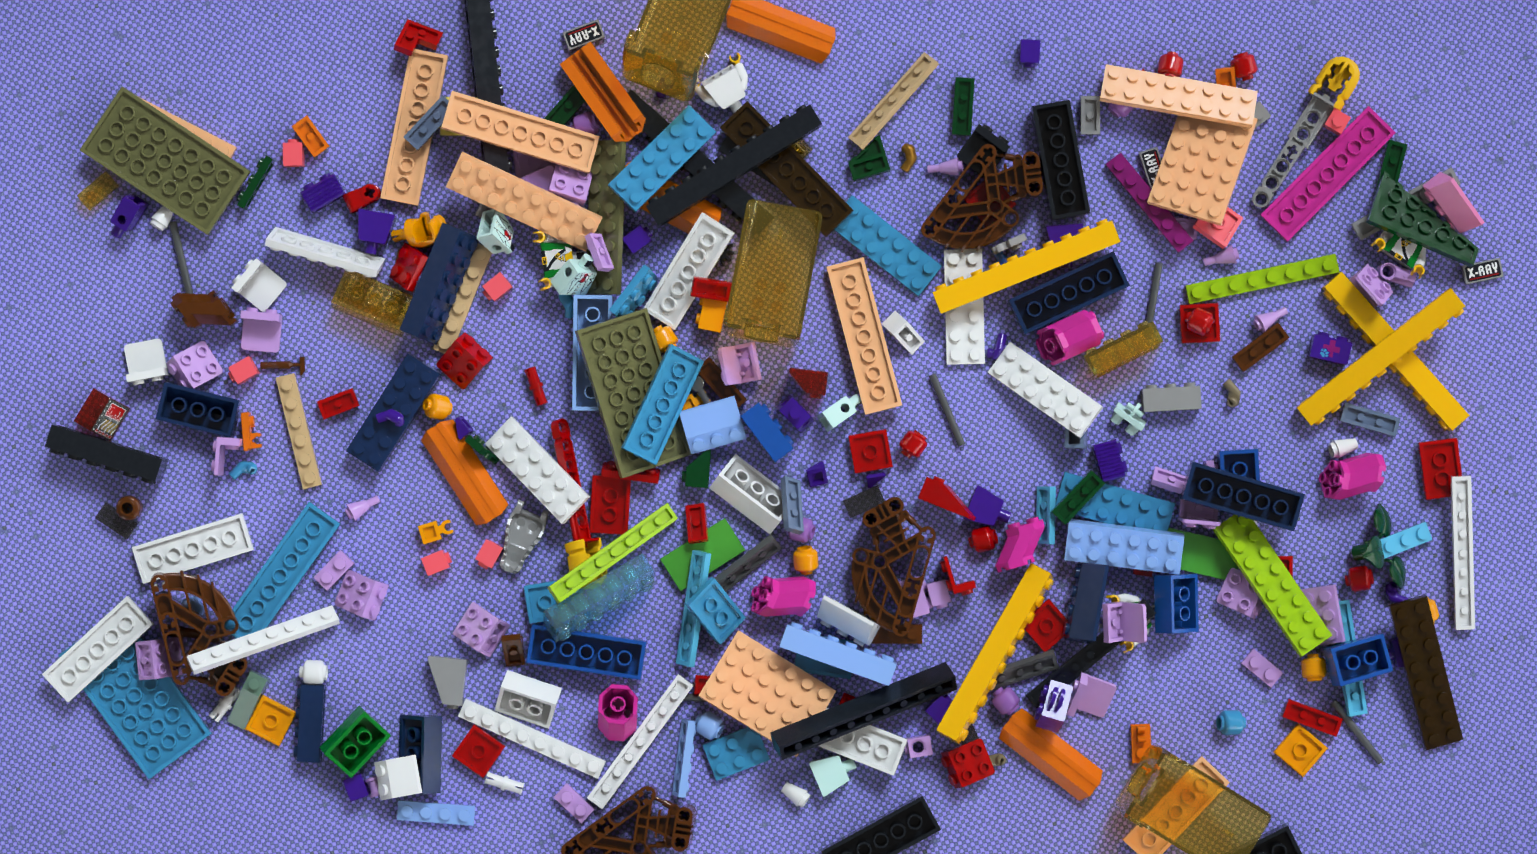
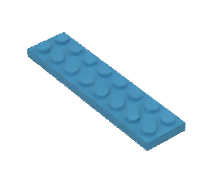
(283, 570)

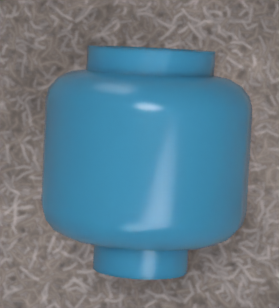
(1230, 722)

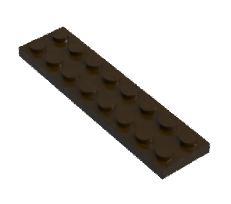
(790, 171)
(1425, 672)

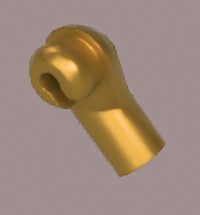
(910, 155)

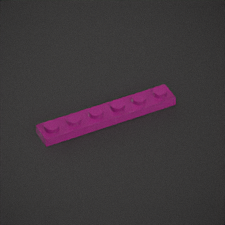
(1140, 193)

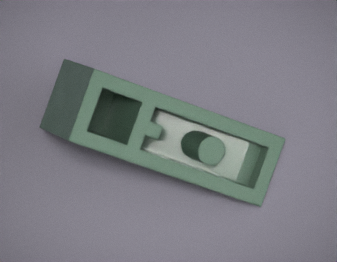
(248, 699)

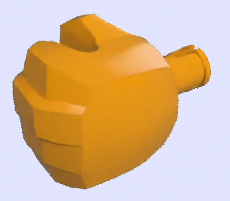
(419, 231)

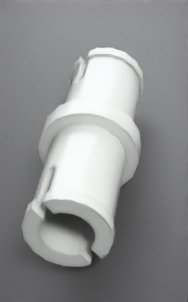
(224, 704)
(504, 783)

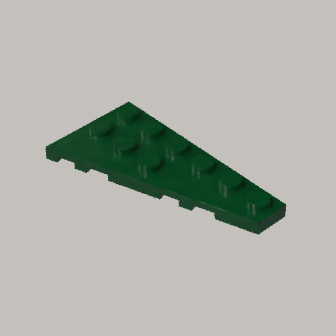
(1414, 221)

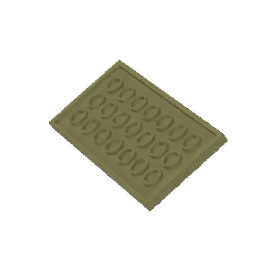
(165, 160)
(621, 364)

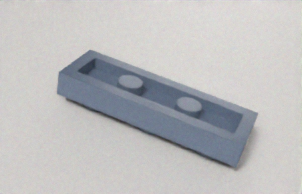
(428, 124)
(1369, 419)
(792, 505)

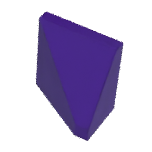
(463, 427)
(817, 475)
(872, 479)

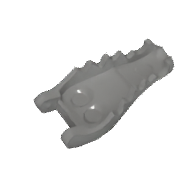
(522, 535)

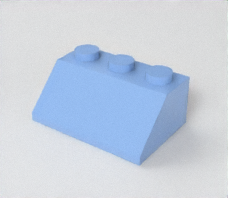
(712, 425)

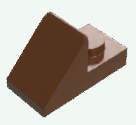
(513, 649)

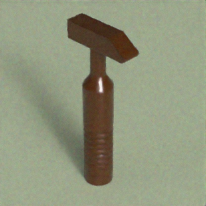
(284, 365)

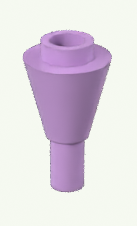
(950, 167)
(1225, 256)
(1266, 320)
(357, 509)

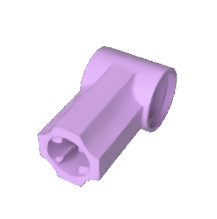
(1397, 275)

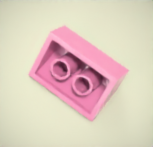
(1452, 203)

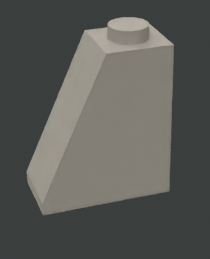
(450, 679)

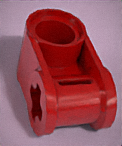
(358, 198)

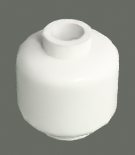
(313, 672)

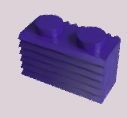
(322, 193)
(1109, 460)

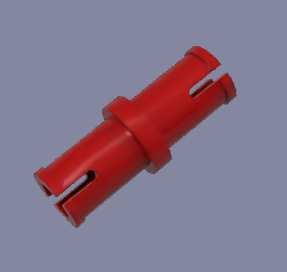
(535, 386)

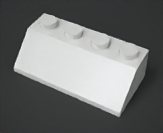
(750, 493)

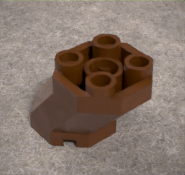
(203, 309)

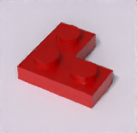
(414, 34)

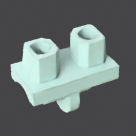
(1130, 414)

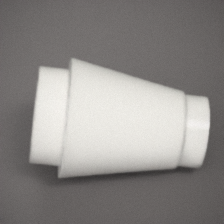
(161, 218)
(1339, 448)
(796, 794)

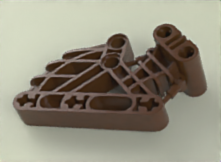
(1017, 177)
(889, 524)
(167, 605)
(670, 825)

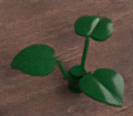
(1373, 551)

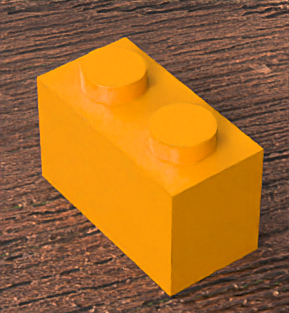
(711, 315)

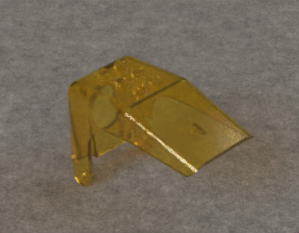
(673, 45)
(772, 273)
(1189, 806)

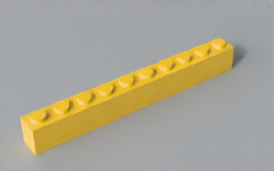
(1027, 266)
(1379, 357)
(1410, 368)
(995, 653)

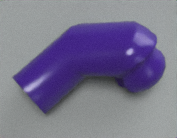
(391, 415)

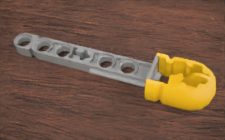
(1319, 105)

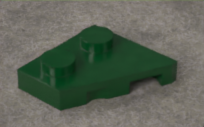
(870, 161)
(478, 444)

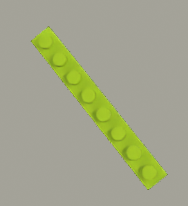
(1262, 279)
(612, 553)

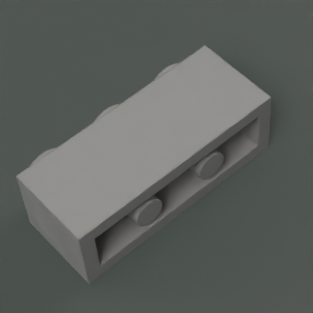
(1171, 398)

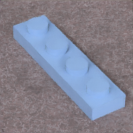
(684, 753)
(436, 812)

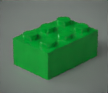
(355, 741)

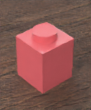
(1336, 121)
(293, 153)
(496, 287)
(243, 370)
(489, 554)
(436, 562)

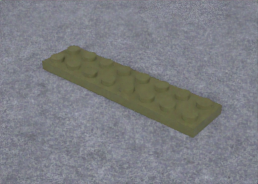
(606, 165)

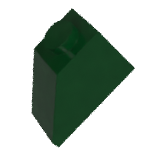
(698, 471)

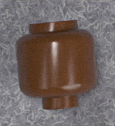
(123, 505)

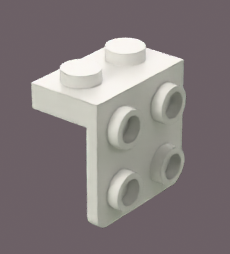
(259, 284)
(145, 361)

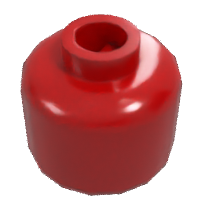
(1170, 65)
(1244, 65)
(1200, 321)
(913, 444)
(983, 539)
(1359, 578)

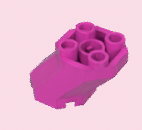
(1069, 337)
(1352, 476)
(1020, 544)
(783, 596)
(617, 712)

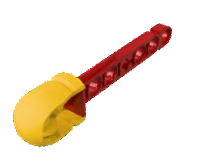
(582, 545)

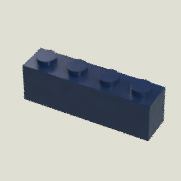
(311, 723)

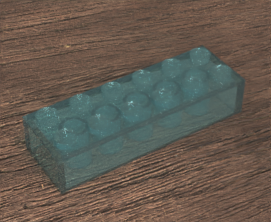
(599, 598)

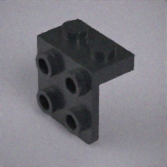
(981, 136)

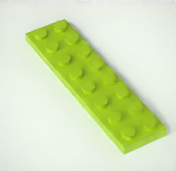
(1272, 583)

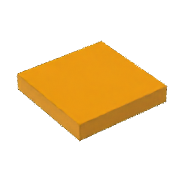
(270, 720)
(1300, 750)

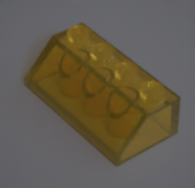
(371, 302)
(1122, 350)

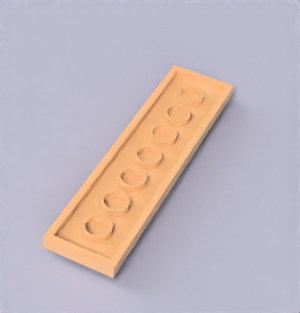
(419, 93)
(1178, 96)
(520, 132)
(523, 201)
(864, 336)

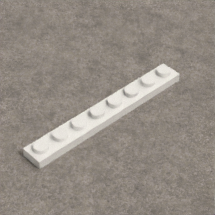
(1462, 553)
(263, 640)
(532, 738)
(640, 741)

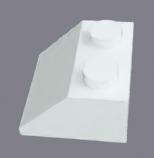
(398, 777)

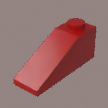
(942, 495)

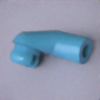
(567, 301)
(243, 467)

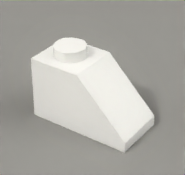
(903, 332)

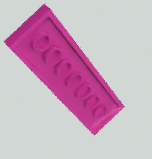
(1327, 174)

